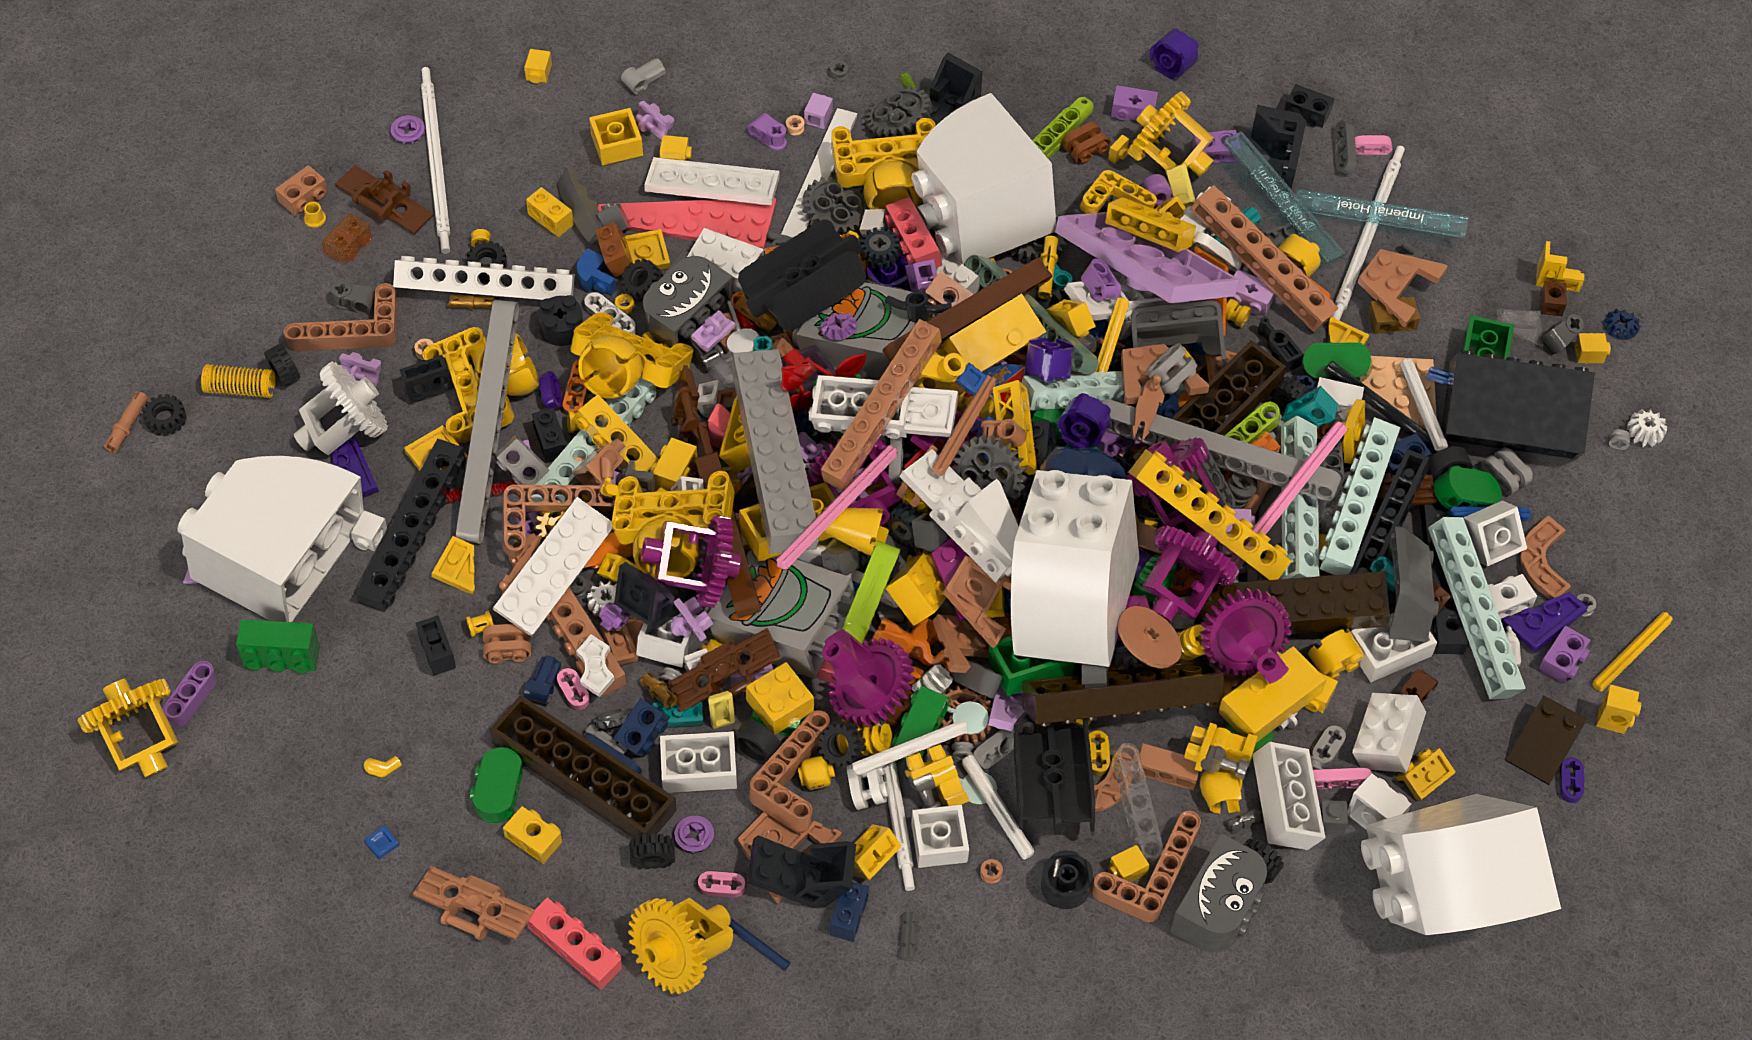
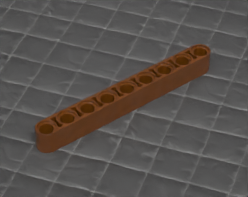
(983, 302)
(741, 587)

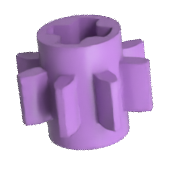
(613, 617)

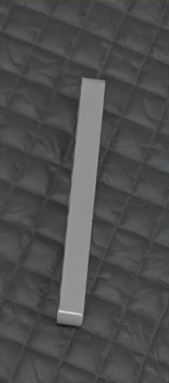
(487, 421)
(1226, 451)

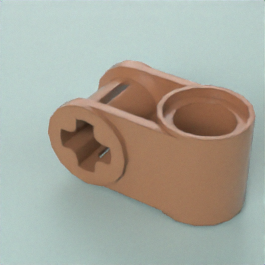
(1003, 429)

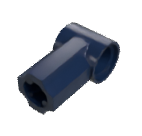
(542, 683)

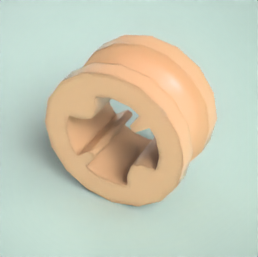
(795, 130)
(419, 347)

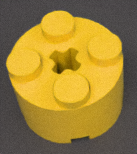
(1301, 253)
(1336, 654)

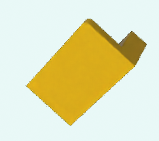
(1553, 268)

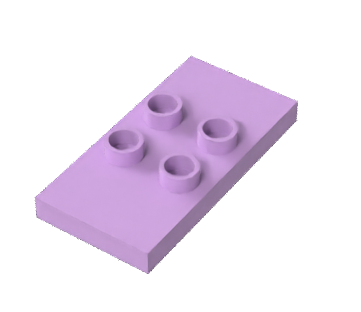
(1147, 265)

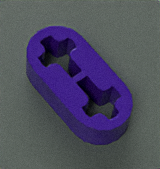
(550, 390)
(1577, 780)

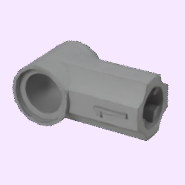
(639, 78)

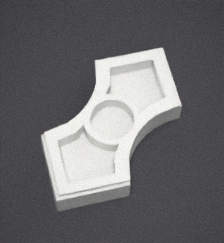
(596, 675)

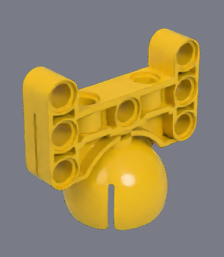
(879, 164)
(458, 354)
(624, 358)
(643, 514)

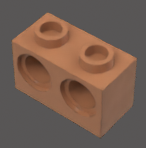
(301, 189)

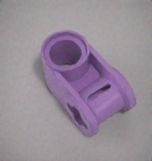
(768, 131)
(1101, 281)

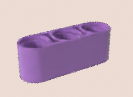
(190, 684)

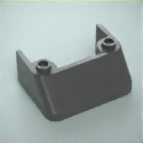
(1181, 324)
(1413, 586)

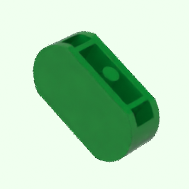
(1350, 356)
(1467, 488)
(497, 785)

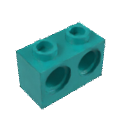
(1314, 407)

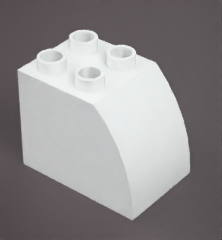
(983, 183)
(271, 531)
(1073, 567)
(1461, 865)

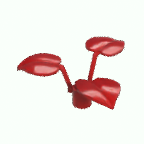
(800, 369)

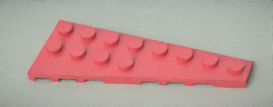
(688, 218)

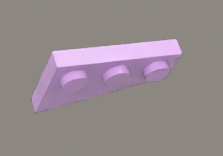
(1006, 710)

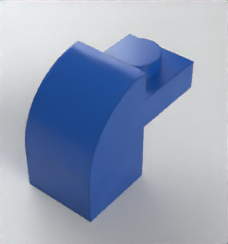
(591, 273)

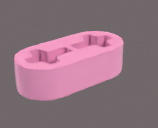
(1373, 145)
(568, 692)
(721, 890)

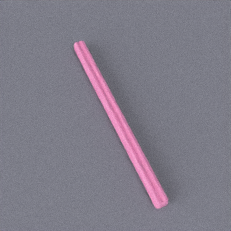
(1296, 484)
(820, 524)

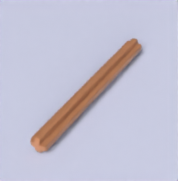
(963, 426)

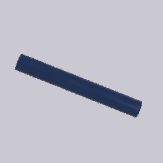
(759, 945)

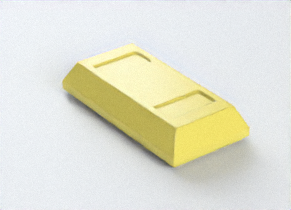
(1180, 184)
(721, 709)

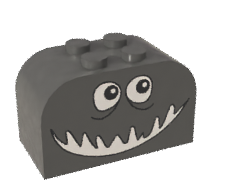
(685, 299)
(1222, 897)

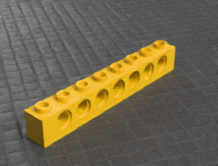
(1146, 470)

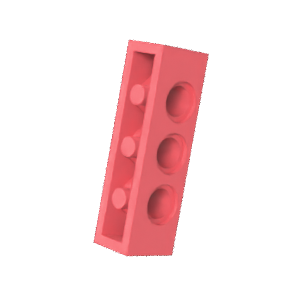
(912, 232)
(599, 971)

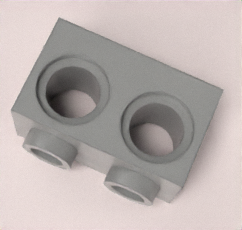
(526, 458)

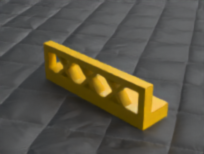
(1022, 416)

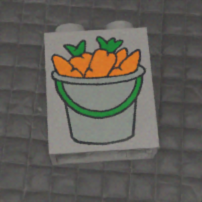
(876, 328)
(796, 606)

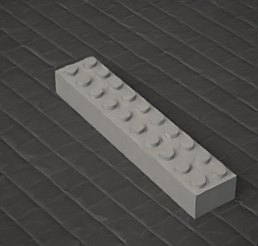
(773, 448)

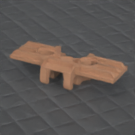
(475, 896)

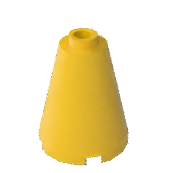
(856, 528)

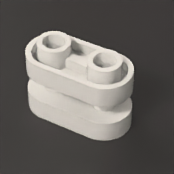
(878, 788)

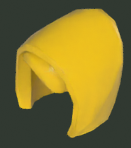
(1221, 787)

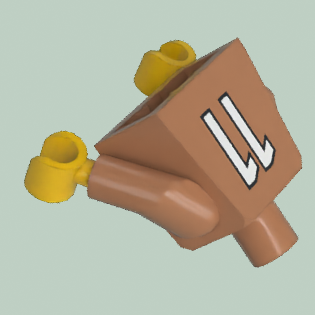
(599, 468)

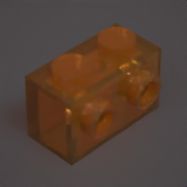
(347, 239)

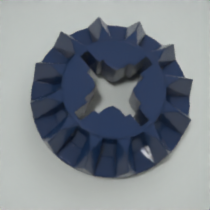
(1619, 330)

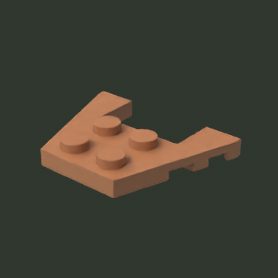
(1391, 274)
(1136, 362)
(972, 594)
(960, 641)
(778, 832)

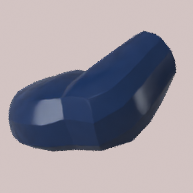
(1082, 462)

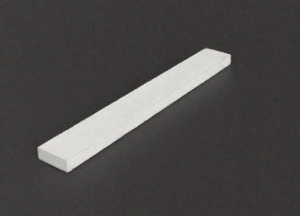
(822, 167)

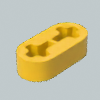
(1103, 753)

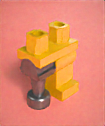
(1220, 750)
(937, 773)

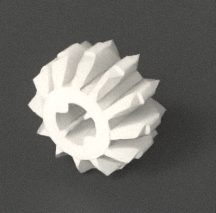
(1647, 427)
(598, 595)
(935, 678)

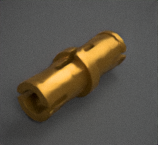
(471, 301)
(658, 690)

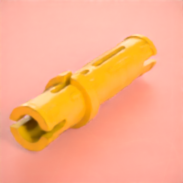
(1050, 246)

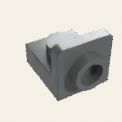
(645, 479)

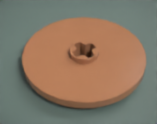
(1149, 637)

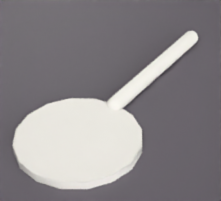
(742, 338)

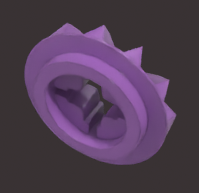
(402, 124)
(833, 331)
(698, 824)

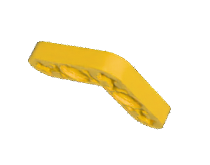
(1107, 183)

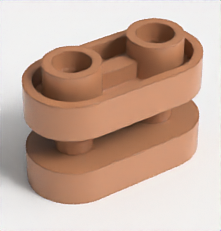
(505, 643)

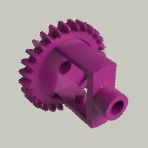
(1184, 456)
(881, 499)
(1197, 553)
(717, 563)
(1247, 635)
(867, 677)

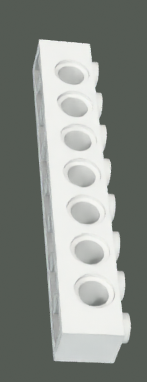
(405, 279)

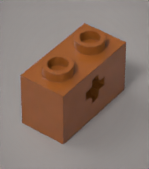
(614, 248)

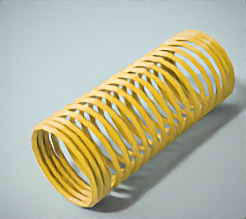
(209, 375)

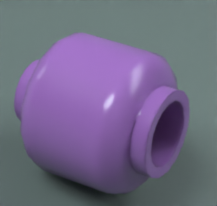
(1158, 186)

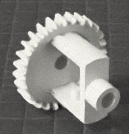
(356, 399)

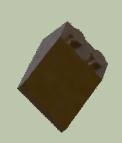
(1546, 740)

